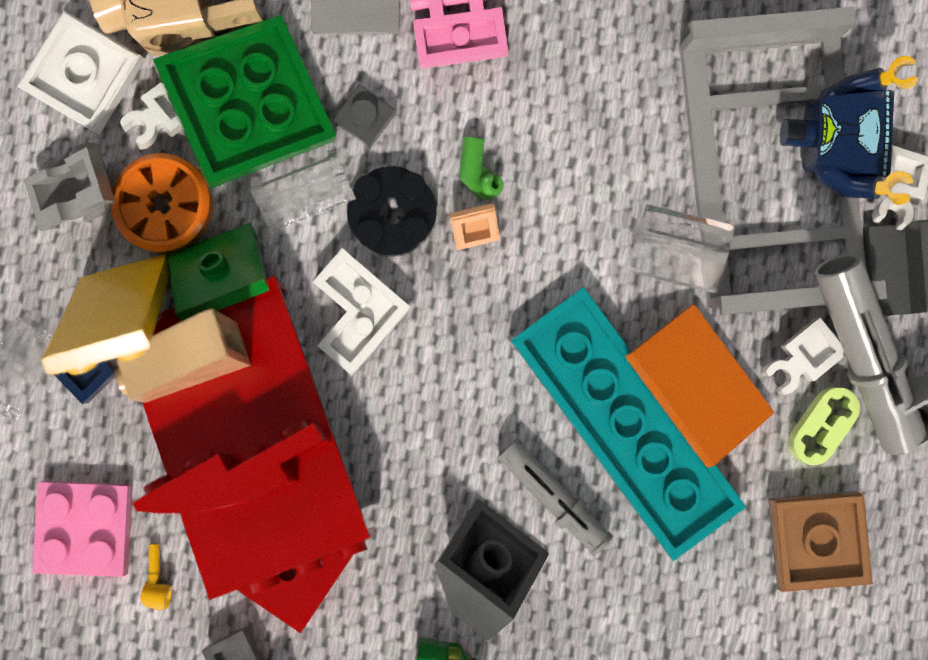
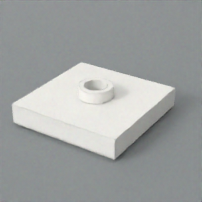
(81, 72)

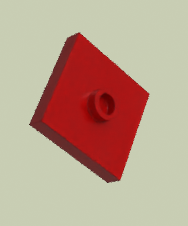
(299, 596)

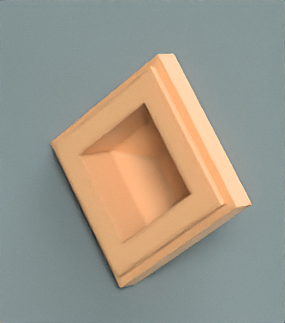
(475, 226)

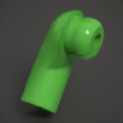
(474, 173)

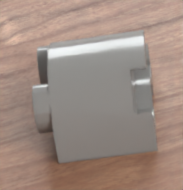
(71, 188)

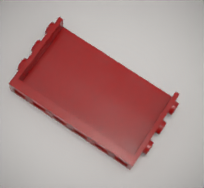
(247, 409)

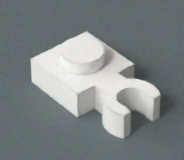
(156, 116)
(917, 167)
(809, 353)

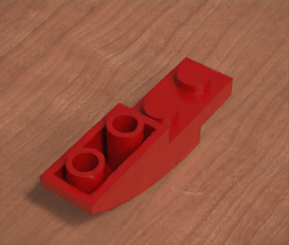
(218, 483)

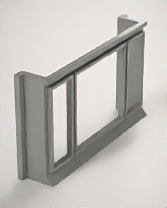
(756, 33)

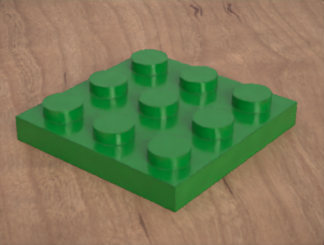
(244, 101)

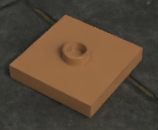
(820, 541)

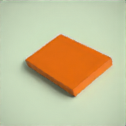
(700, 385)

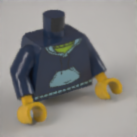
(850, 134)

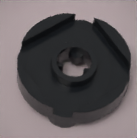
(409, 192)

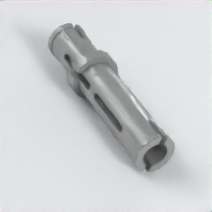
(593, 535)

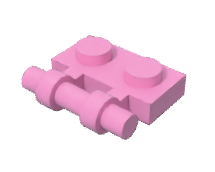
(458, 36)

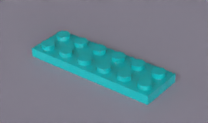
(624, 426)

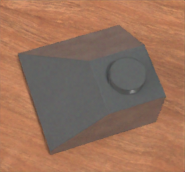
(488, 570)

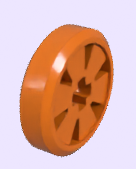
(134, 203)

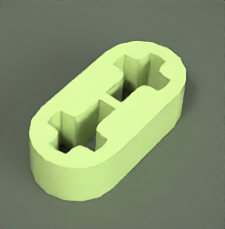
(832, 432)

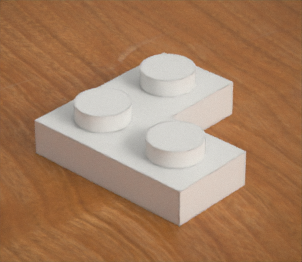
(370, 308)

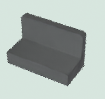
(902, 263)

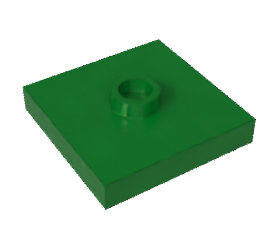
(217, 272)

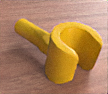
(153, 593)

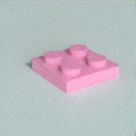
(82, 528)

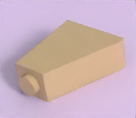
(184, 357)

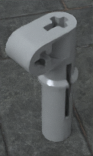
(893, 403)

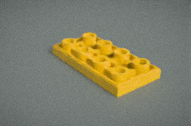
(109, 316)

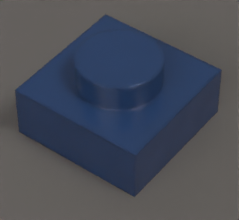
(90, 383)

